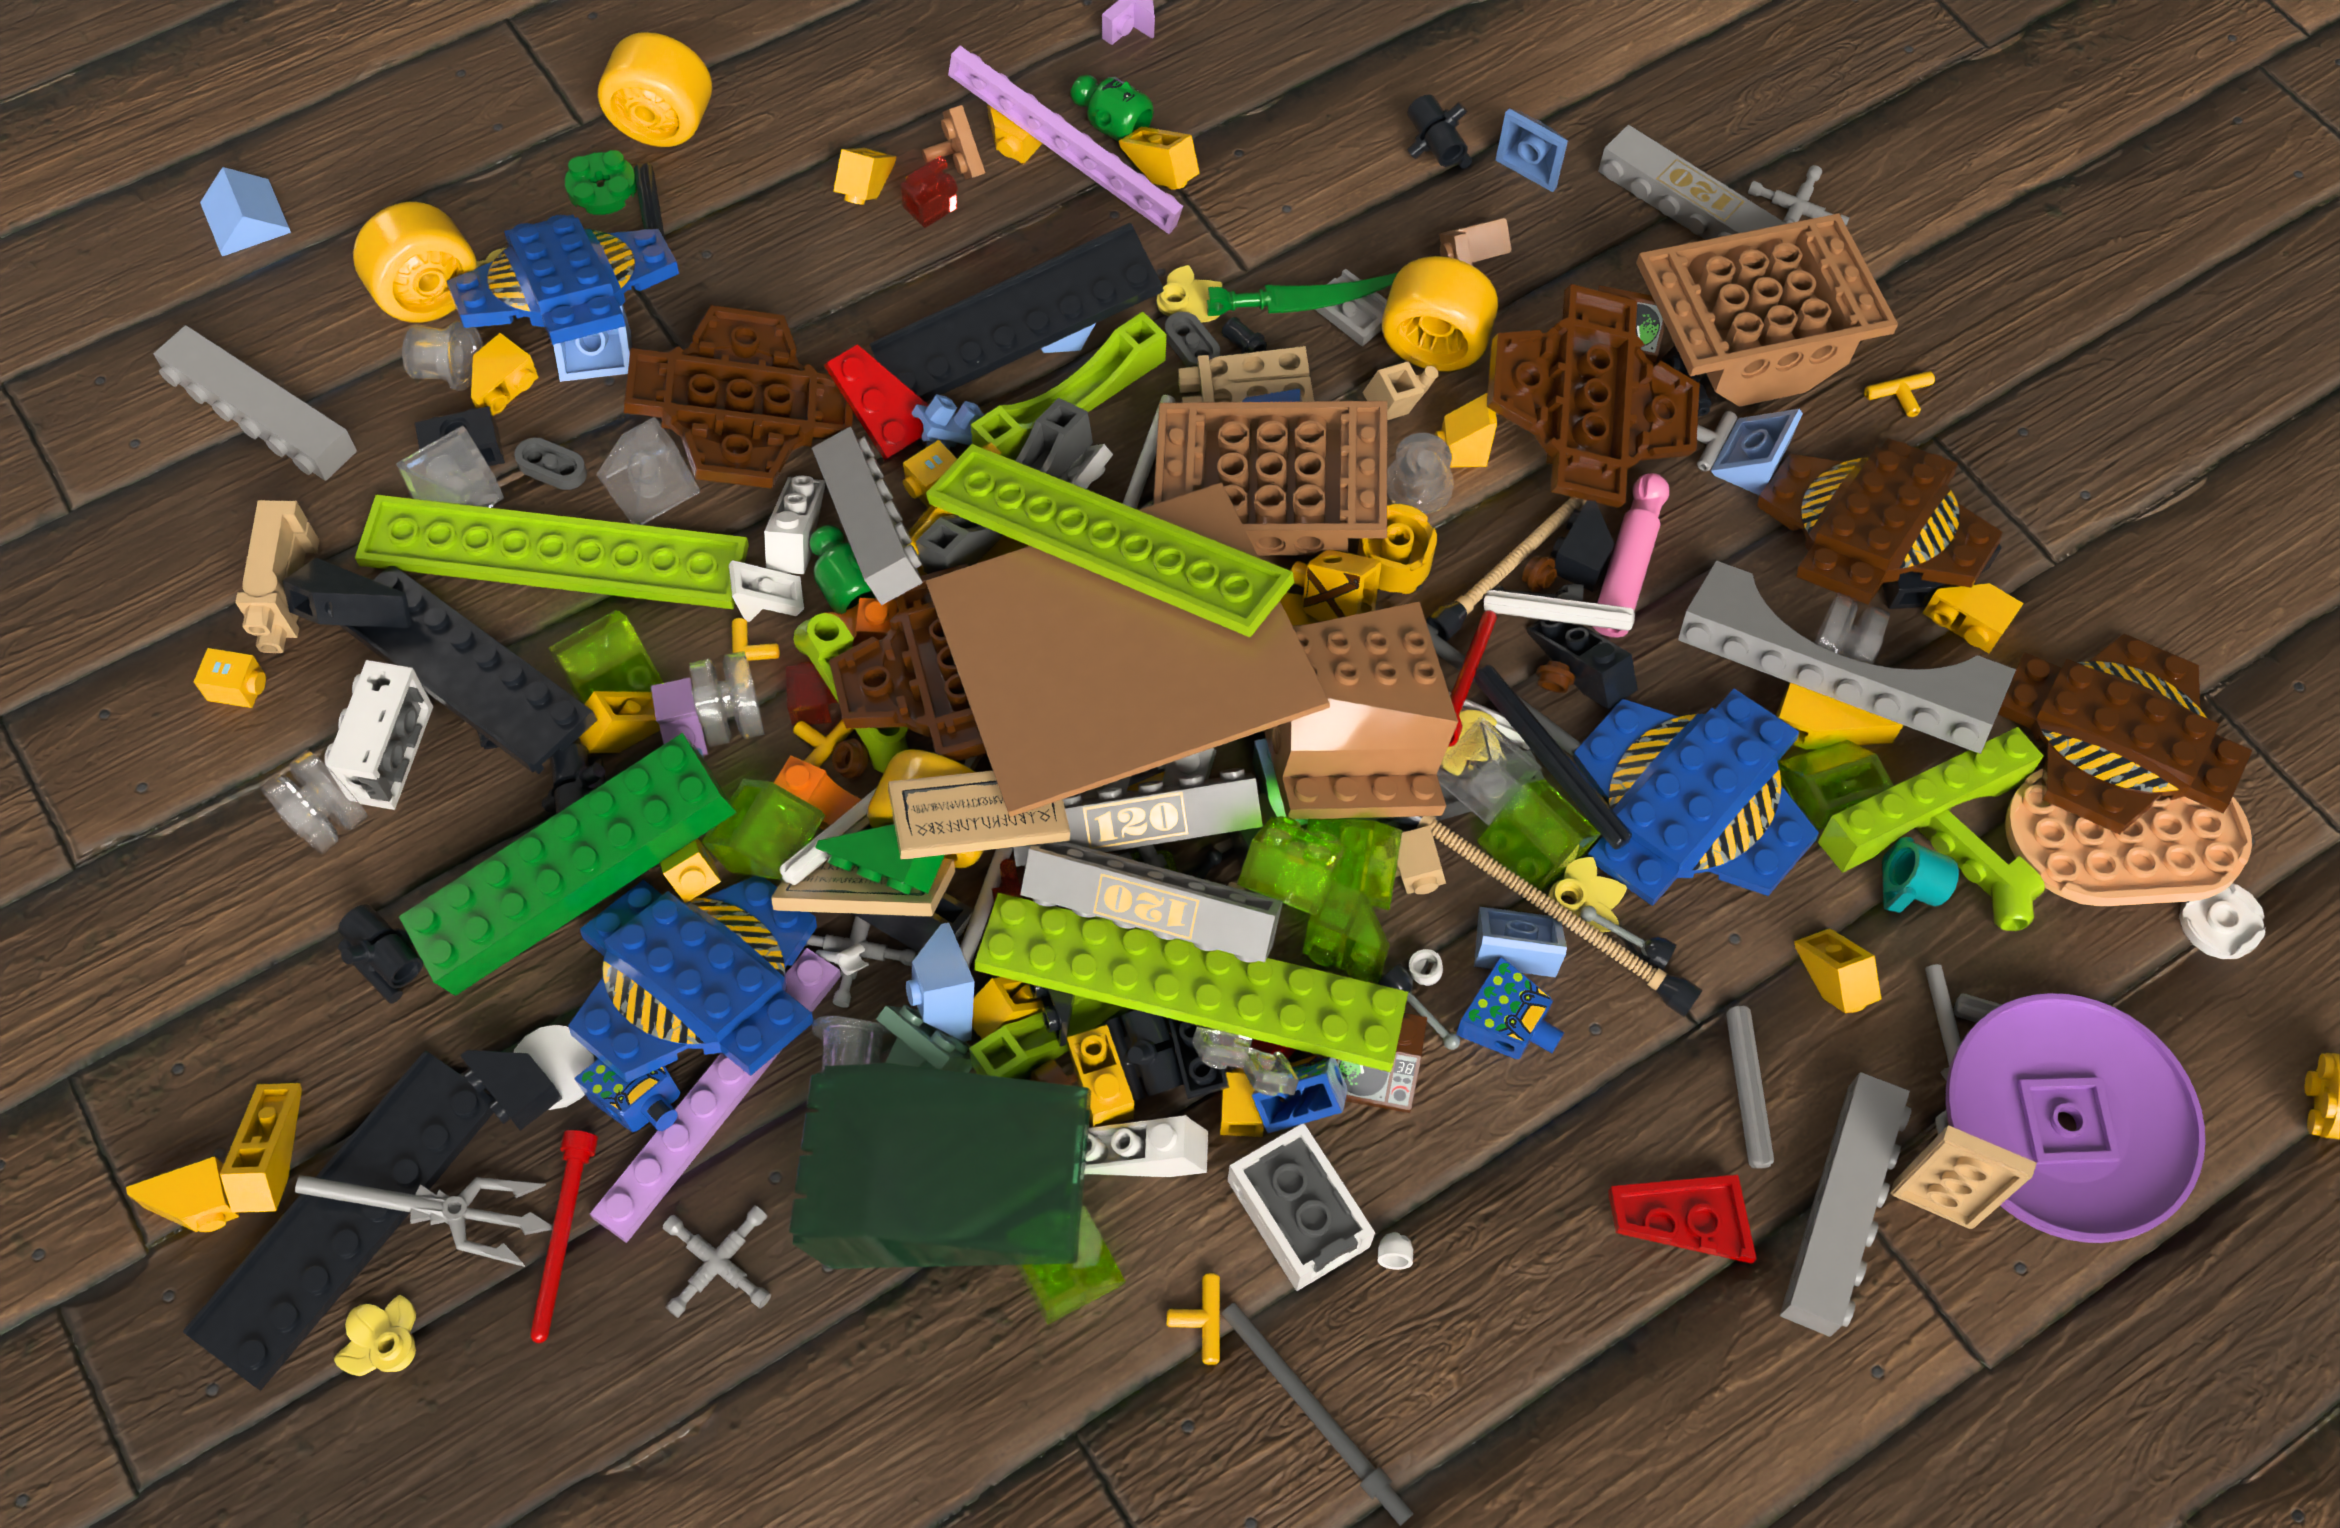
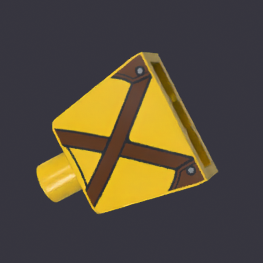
(1338, 584)

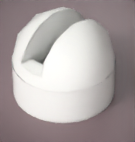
(1419, 963)
(1395, 1251)

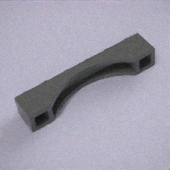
(1052, 448)

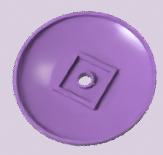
(2131, 1104)

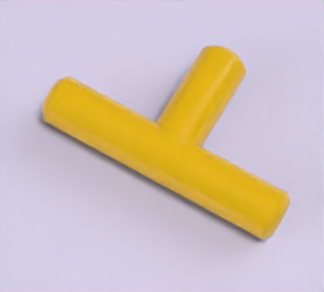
(1902, 388)
(753, 652)
(823, 745)
(1206, 1318)

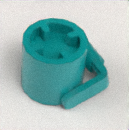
(1916, 874)

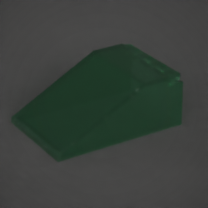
(939, 1169)

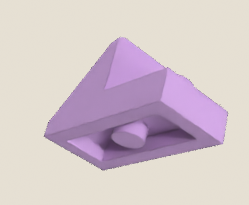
(1125, 15)
(677, 712)

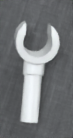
(848, 959)

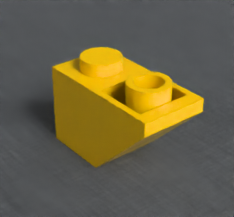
(500, 374)
(1974, 613)
(1101, 1071)

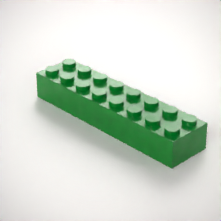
(566, 865)

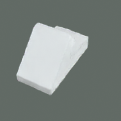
(764, 588)

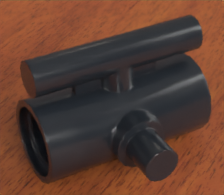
(1438, 131)
(573, 777)
(378, 951)
(1145, 1053)

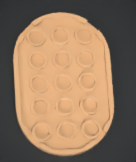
(2164, 857)

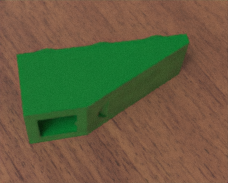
(877, 856)

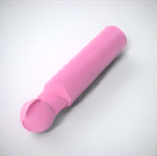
(1634, 547)

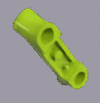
(824, 639)
(2010, 886)

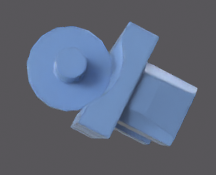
(945, 425)

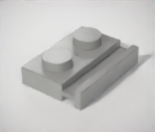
(1357, 318)

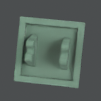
(921, 1043)

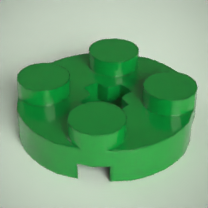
(587, 170)

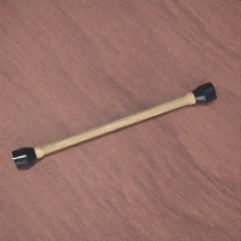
(1451, 616)
(1674, 990)

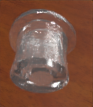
(441, 353)
(1421, 473)
(849, 1040)

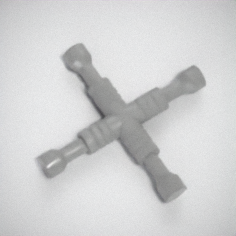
(1798, 204)
(872, 951)
(716, 1261)

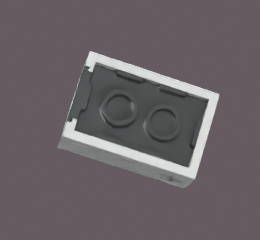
(379, 733)
(1300, 1206)

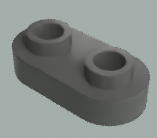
(1195, 343)
(554, 463)

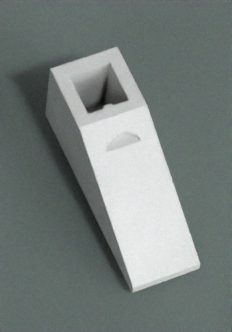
(793, 524)
(1148, 1148)

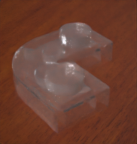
(1264, 1071)

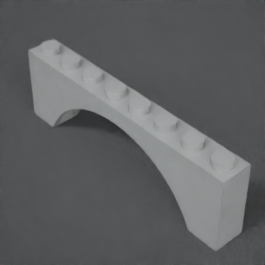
(1945, 702)

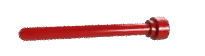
(1470, 667)
(577, 1149)

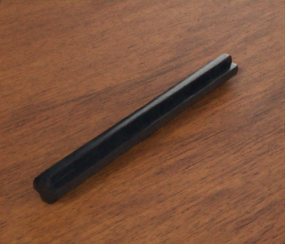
(1553, 757)

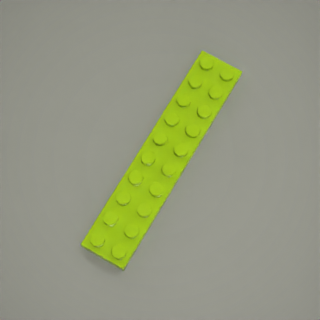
(1112, 539)
(551, 551)
(1192, 985)

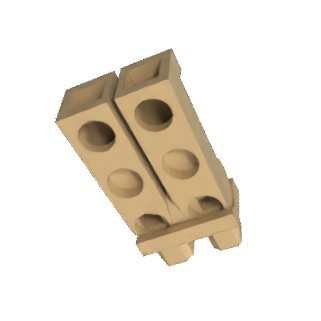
(1247, 375)
(275, 552)

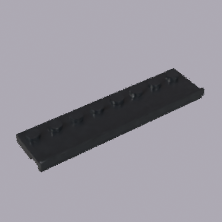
(1020, 314)
(478, 677)
(327, 1242)

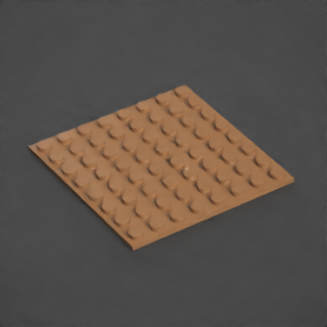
(1103, 681)

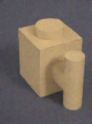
(1399, 387)
(1419, 862)

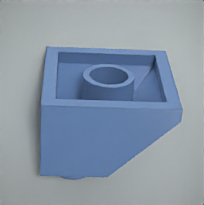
(1531, 149)

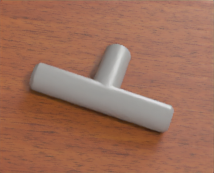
(1714, 440)

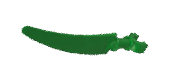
(1295, 298)

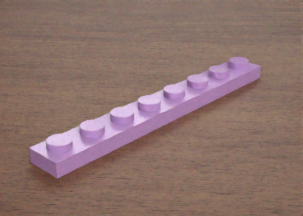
(1065, 139)
(698, 1117)

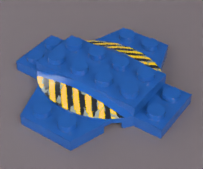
(562, 278)
(1696, 796)
(693, 978)

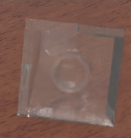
(451, 472)
(647, 473)
(1485, 770)

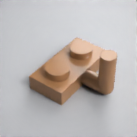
(959, 143)

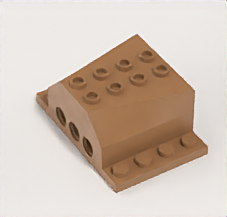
(1768, 306)
(1292, 469)
(1384, 726)

